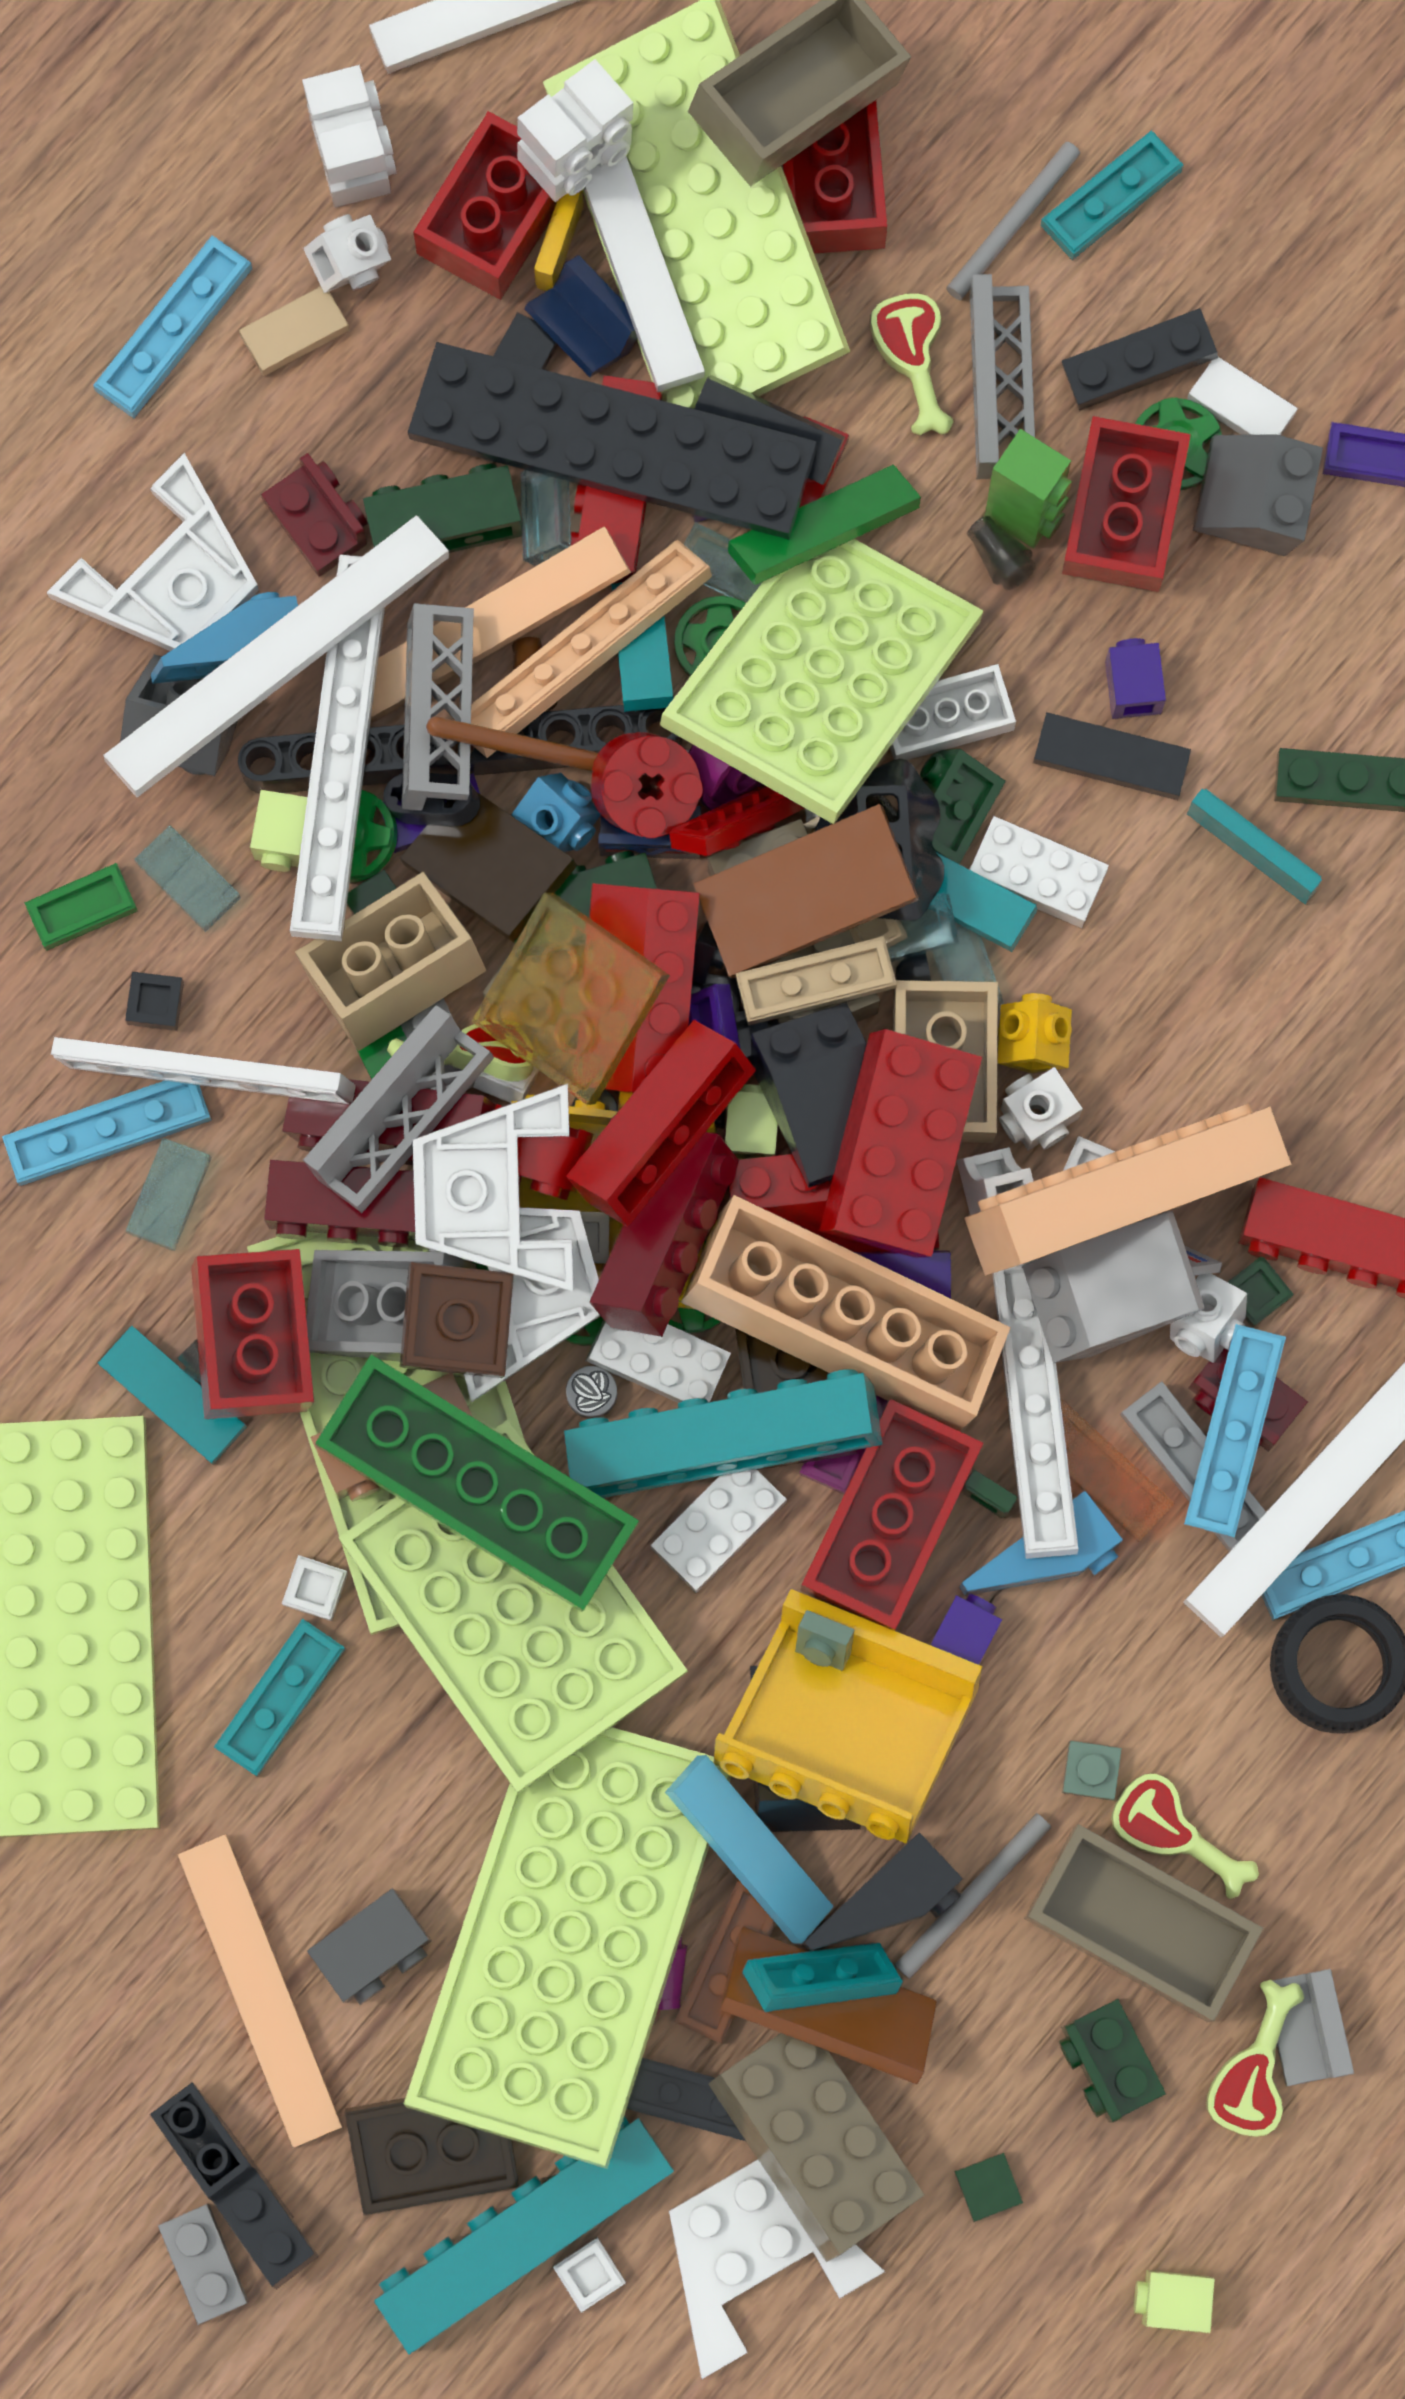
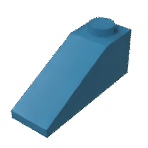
(222, 639)
(1011, 1569)

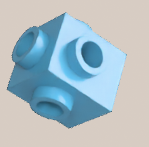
(559, 812)

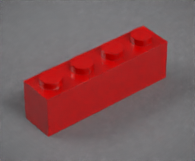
(618, 513)
(660, 1123)
(1325, 1235)

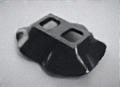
(913, 831)

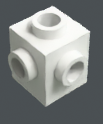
(348, 253)
(1046, 1094)
(1212, 1328)

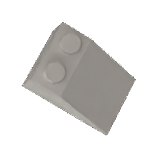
(1113, 1288)
(361, 1298)

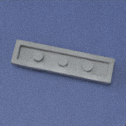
(1178, 1449)

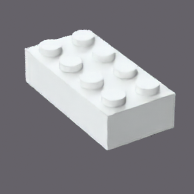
(956, 714)
(1040, 871)
(669, 1365)
(717, 1526)

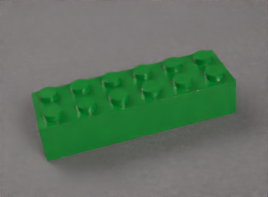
(476, 1483)

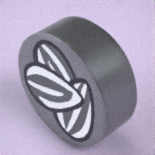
(591, 1392)

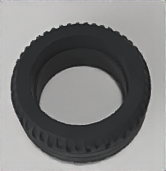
(1296, 1697)

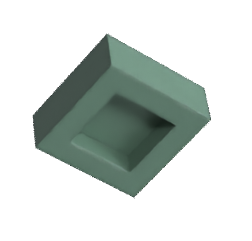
(824, 1641)
(1091, 1770)

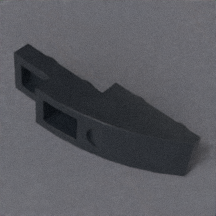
(234, 2185)

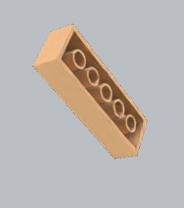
(1125, 1187)
(845, 1313)

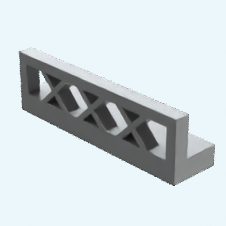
(986, 372)
(418, 704)
(383, 1100)

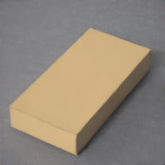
(294, 330)

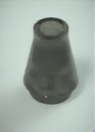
(1002, 555)

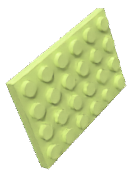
(822, 674)
(506, 1651)

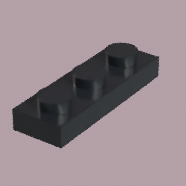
(1139, 359)

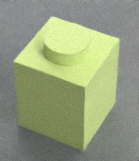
(278, 830)
(751, 1124)
(1175, 2301)

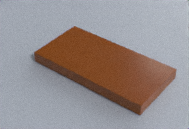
(806, 891)
(875, 2031)

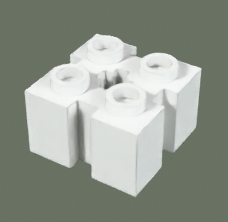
(575, 131)
(350, 135)

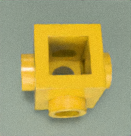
(1034, 1034)

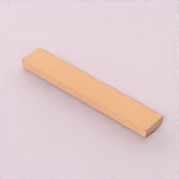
(512, 611)
(590, 641)
(260, 1991)

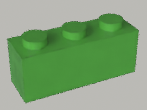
(1029, 489)

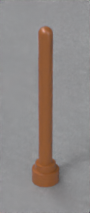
(517, 745)

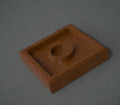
(456, 1320)

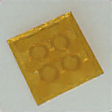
(570, 998)

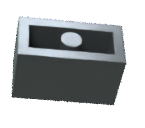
(370, 1947)

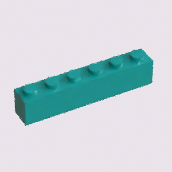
(725, 1435)
(519, 2238)

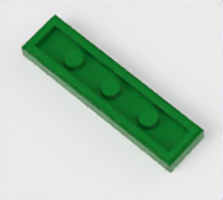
(827, 524)

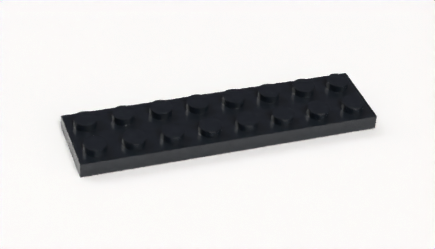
(612, 440)

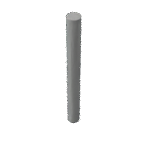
(1014, 219)
(973, 1895)

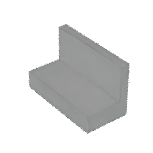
(1313, 2033)

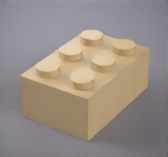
(392, 961)
(964, 1019)

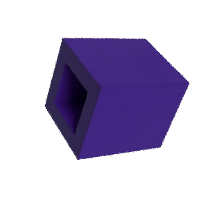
(1135, 679)
(967, 1628)

